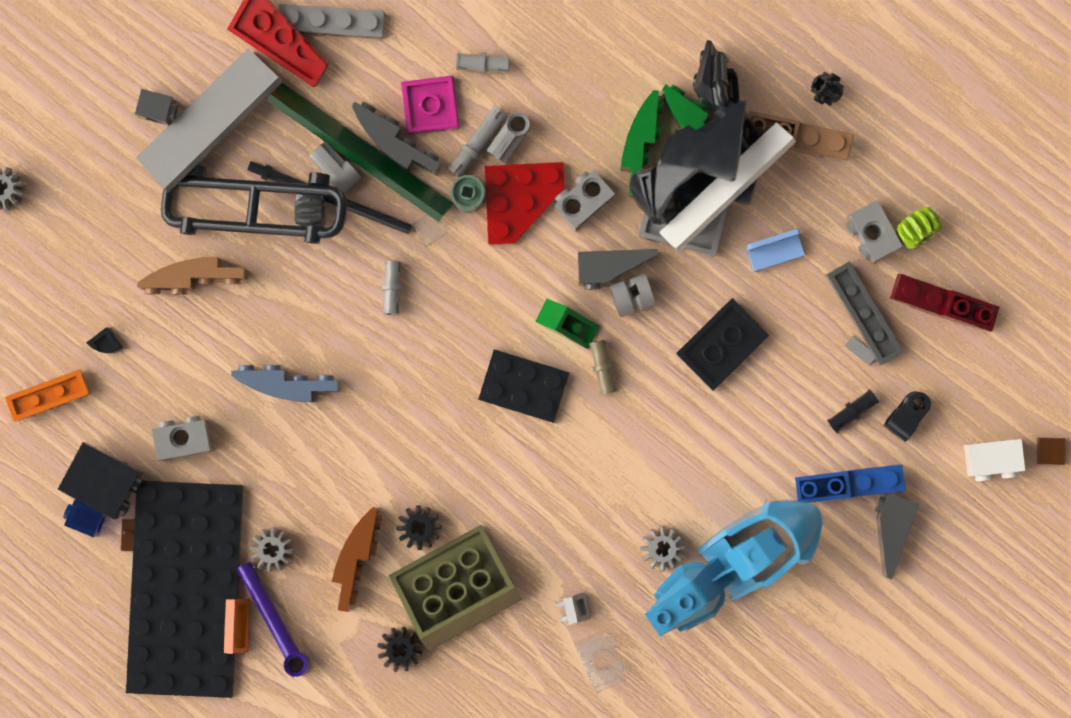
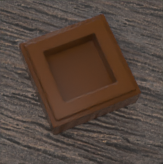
(1051, 451)

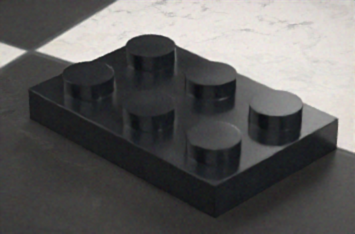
(722, 344)
(523, 386)

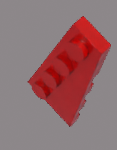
(276, 37)

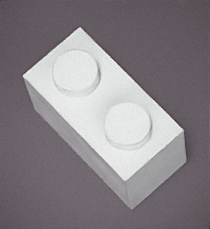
(994, 458)

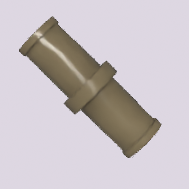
(603, 367)

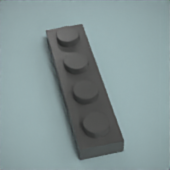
(864, 313)

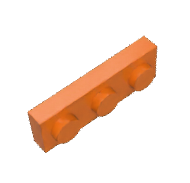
(47, 395)

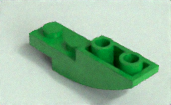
(682, 110)
(642, 133)

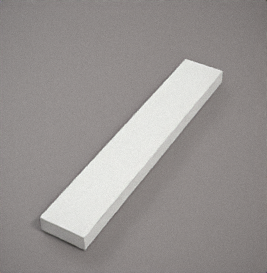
(723, 192)

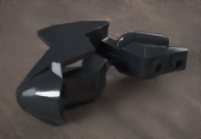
(699, 156)

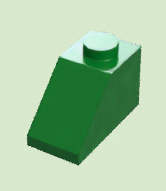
(567, 323)

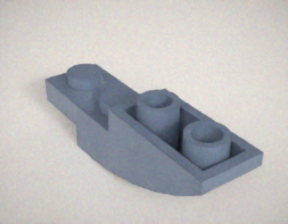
(274, 383)

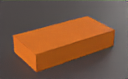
(237, 626)

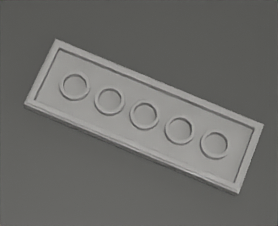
(208, 120)

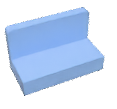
(775, 250)

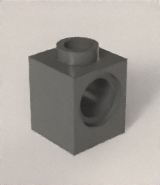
(156, 107)

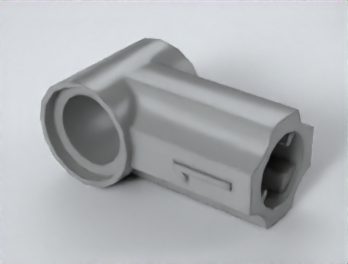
(507, 139)
(340, 171)

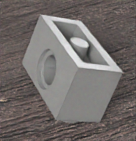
(873, 216)
(167, 446)

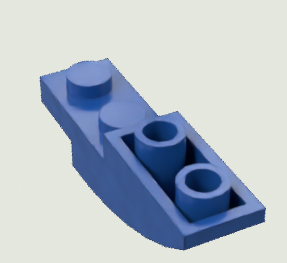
(850, 483)

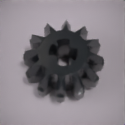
(417, 536)
(401, 658)

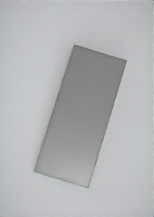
(860, 350)

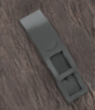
(385, 136)

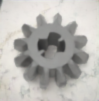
(12, 191)
(671, 550)
(269, 558)

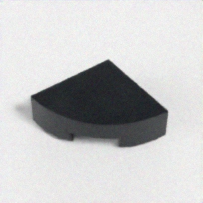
(105, 342)

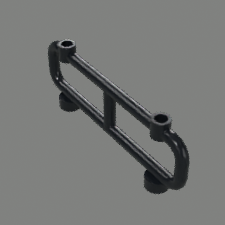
(317, 185)

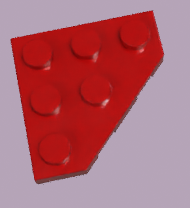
(519, 197)

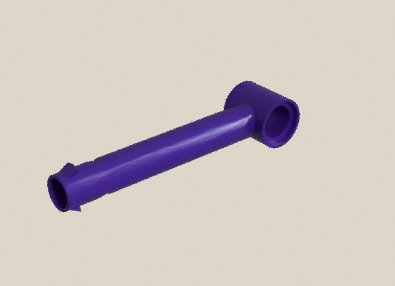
(273, 619)

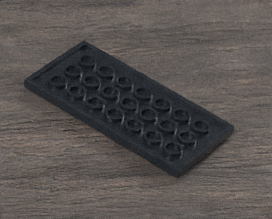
(179, 588)

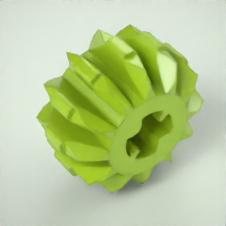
(919, 227)

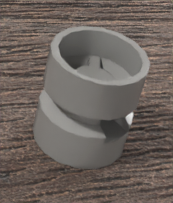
(623, 298)

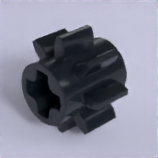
(827, 88)

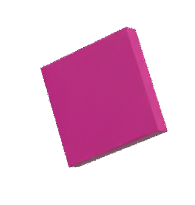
(430, 105)

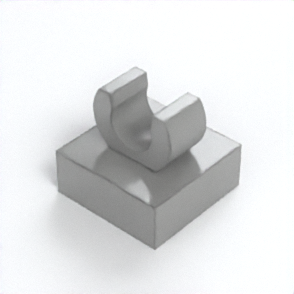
(576, 608)

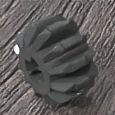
(309, 210)

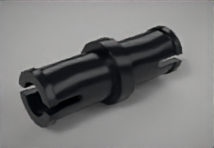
(853, 411)

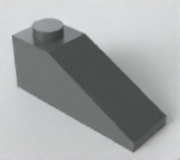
(602, 267)
(893, 525)

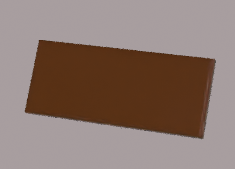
(127, 534)

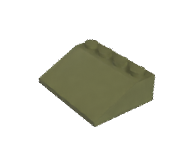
(454, 587)

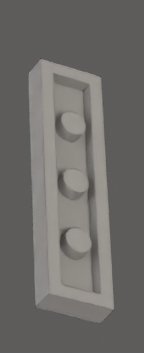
(335, 21)

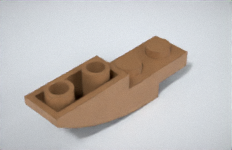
(809, 138)
(181, 276)

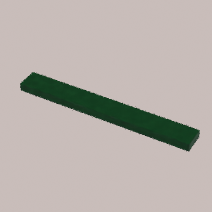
(360, 152)

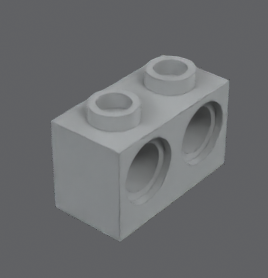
(588, 204)

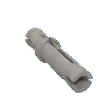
(476, 143)

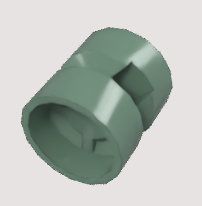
(468, 193)

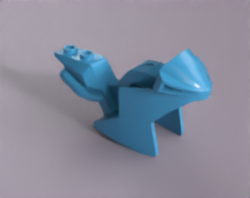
(697, 590)

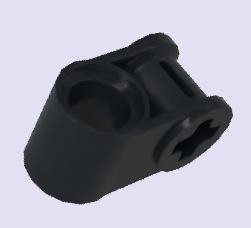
(904, 418)

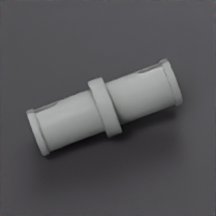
(483, 63)
(392, 287)

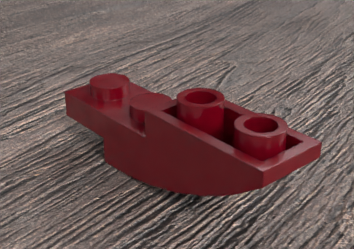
(944, 303)

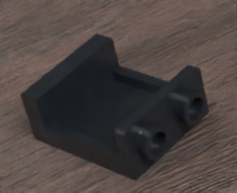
(101, 481)

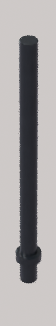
(266, 172)

